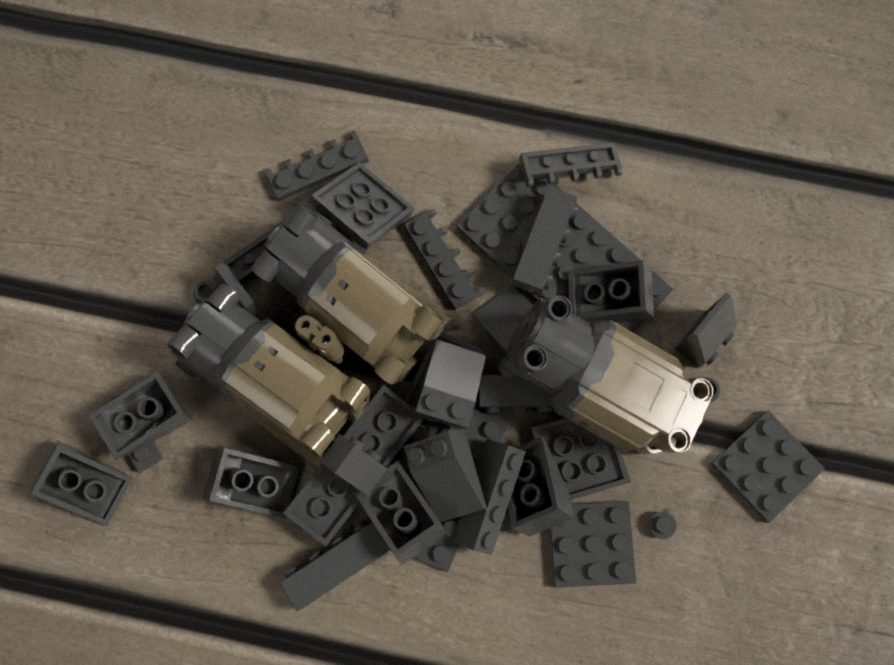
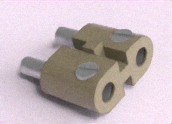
(320, 338)

